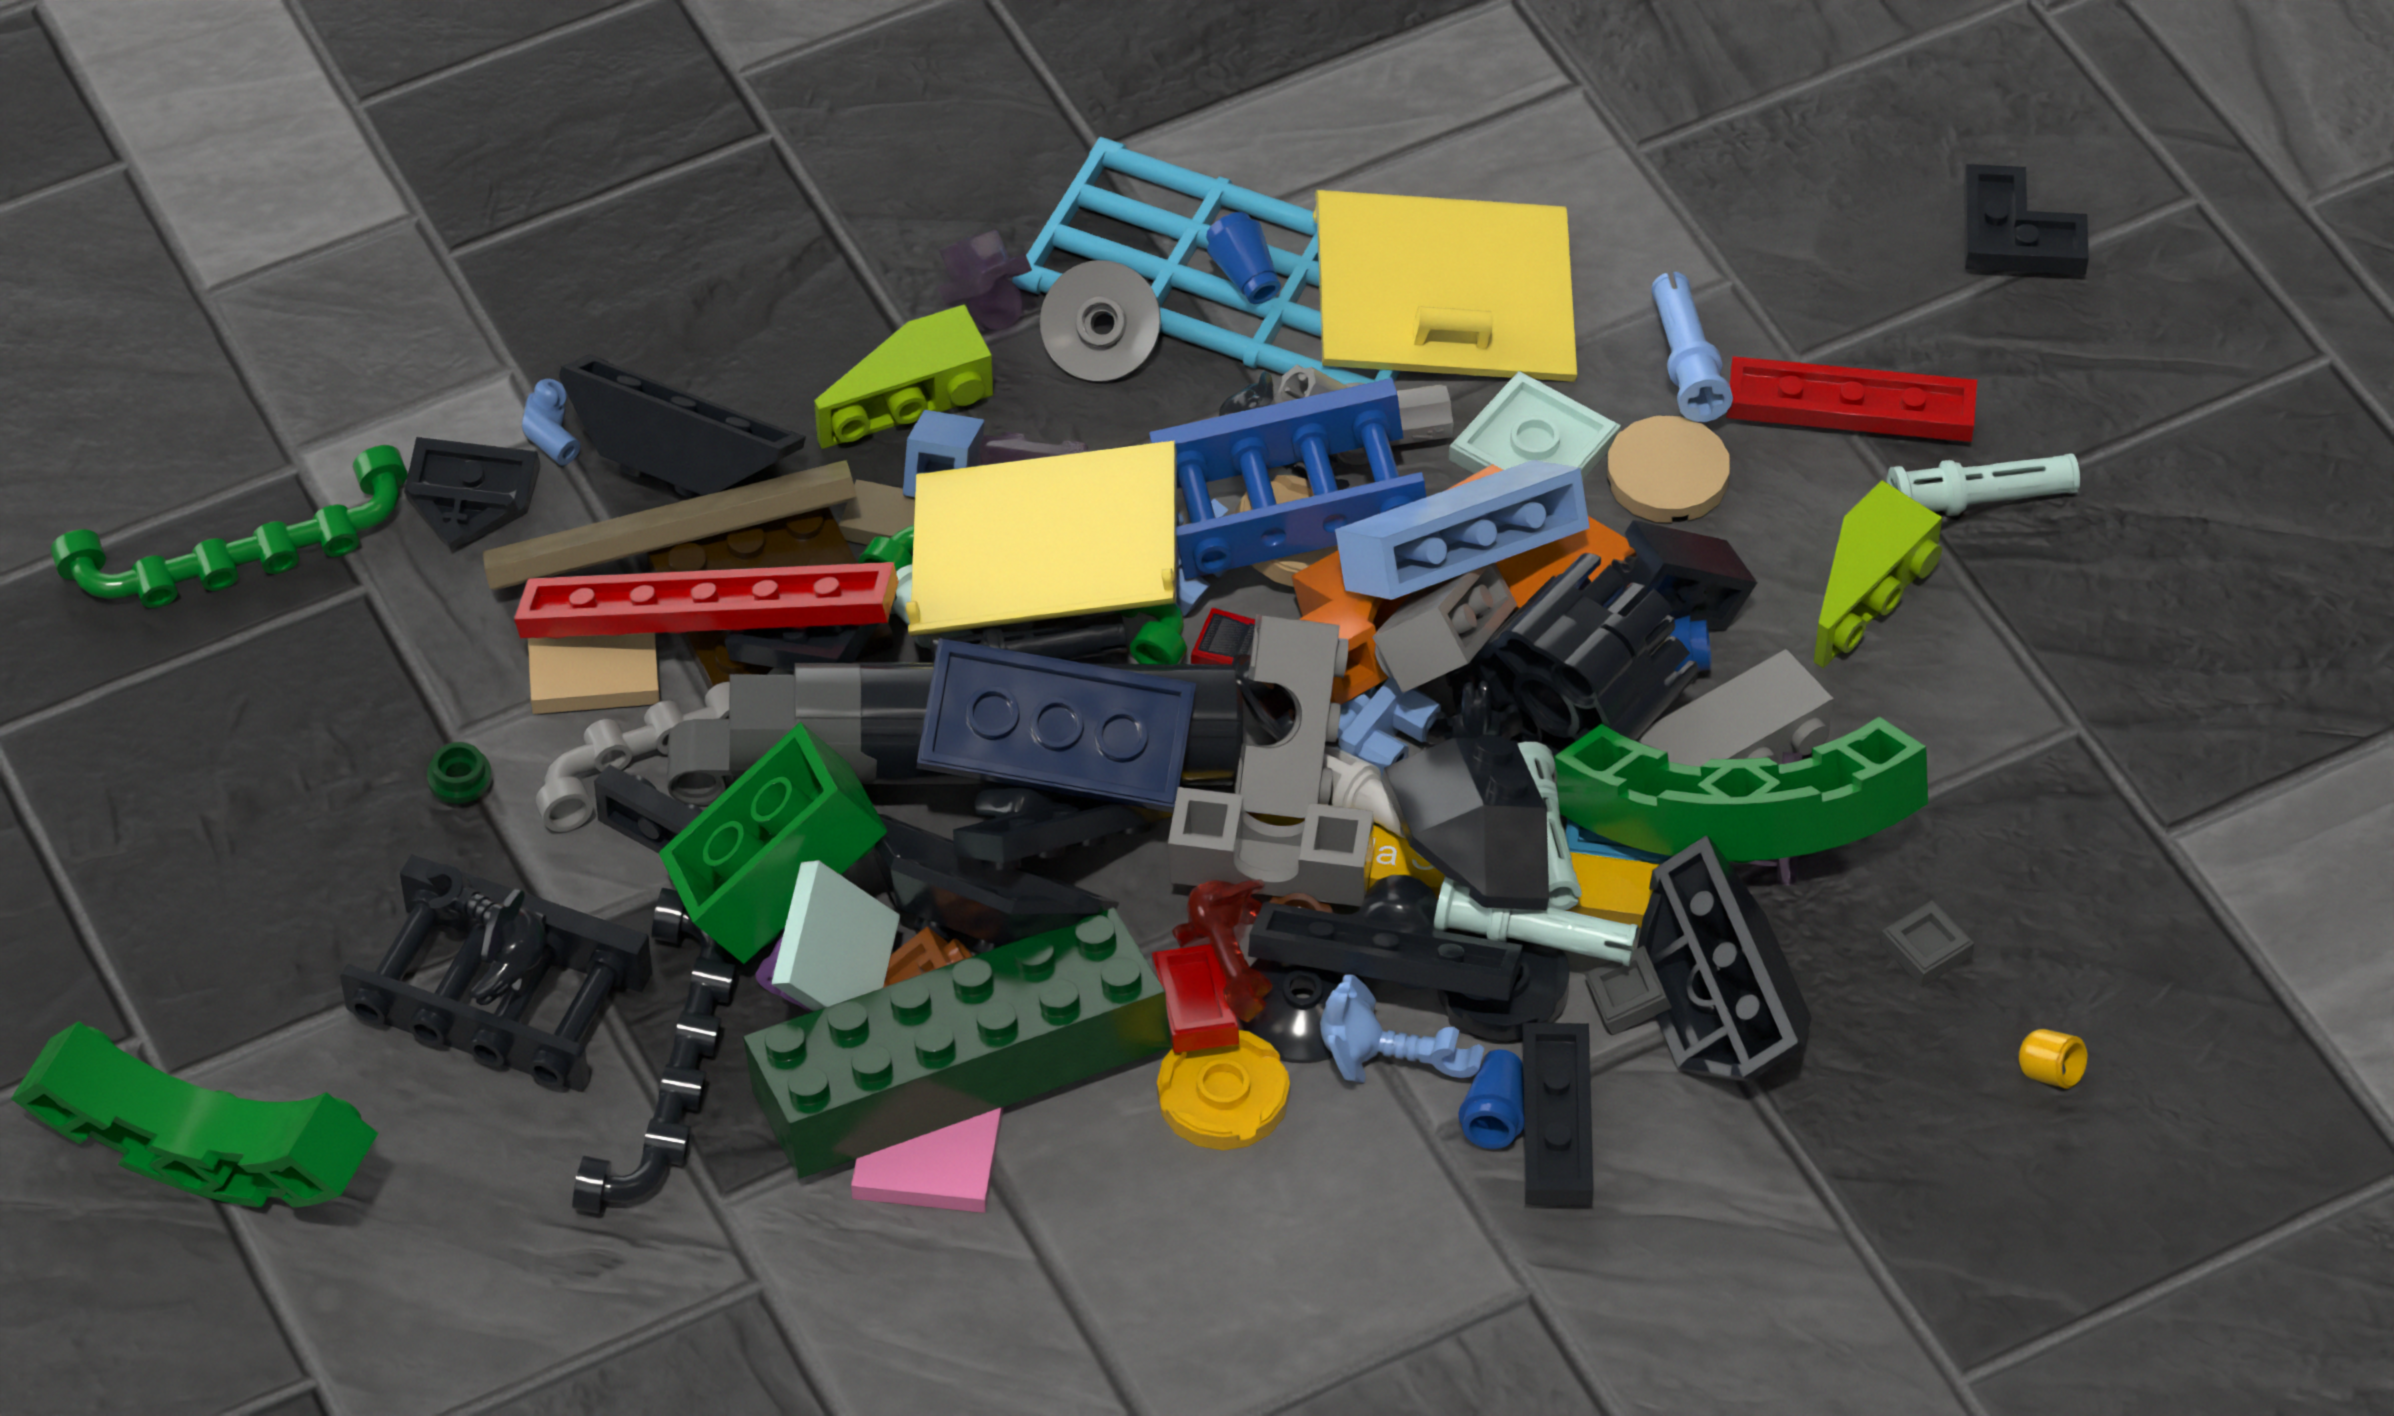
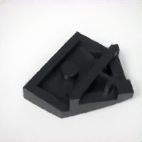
(469, 487)

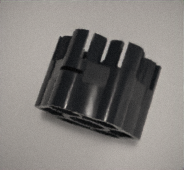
(1582, 663)

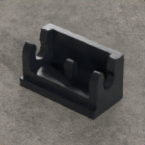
(1690, 570)

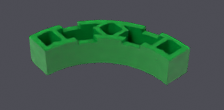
(1743, 804)
(190, 1134)

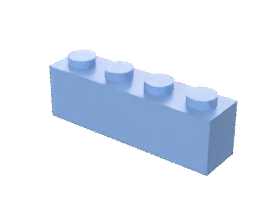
(1462, 529)

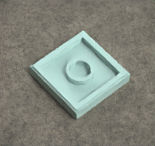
(1533, 424)
(833, 940)

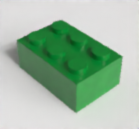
(747, 847)

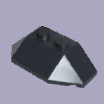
(670, 431)
(1476, 818)
(964, 897)
(1721, 970)

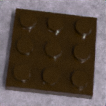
(786, 542)

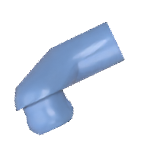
(544, 421)

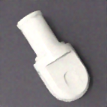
(1360, 786)

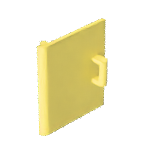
(1445, 285)
(1044, 539)

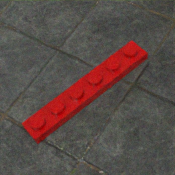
(707, 600)

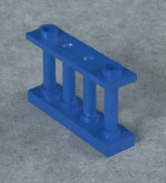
(1279, 436)

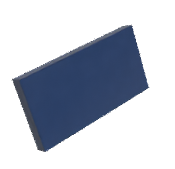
(1056, 725)

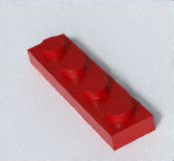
(1852, 398)

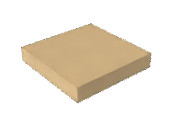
(593, 672)

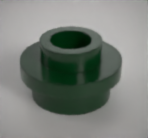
(459, 760)

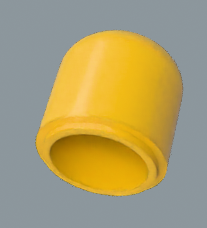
(2046, 1051)

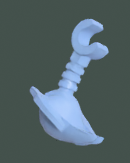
(1356, 1036)

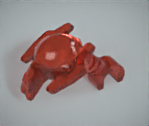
(1214, 913)

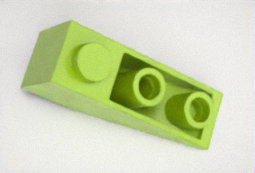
(921, 367)
(1877, 555)

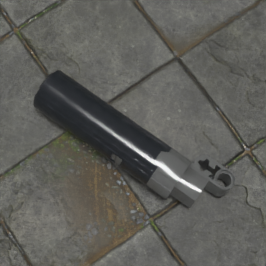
(877, 720)

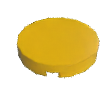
(1224, 1093)

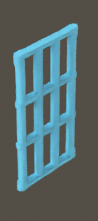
(1191, 234)

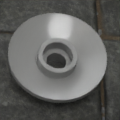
(1075, 304)

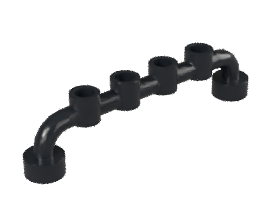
(680, 1084)

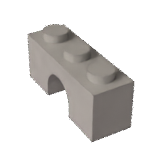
(1303, 661)
(1319, 857)

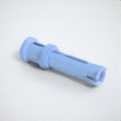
(1693, 361)

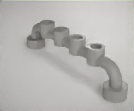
(563, 797)

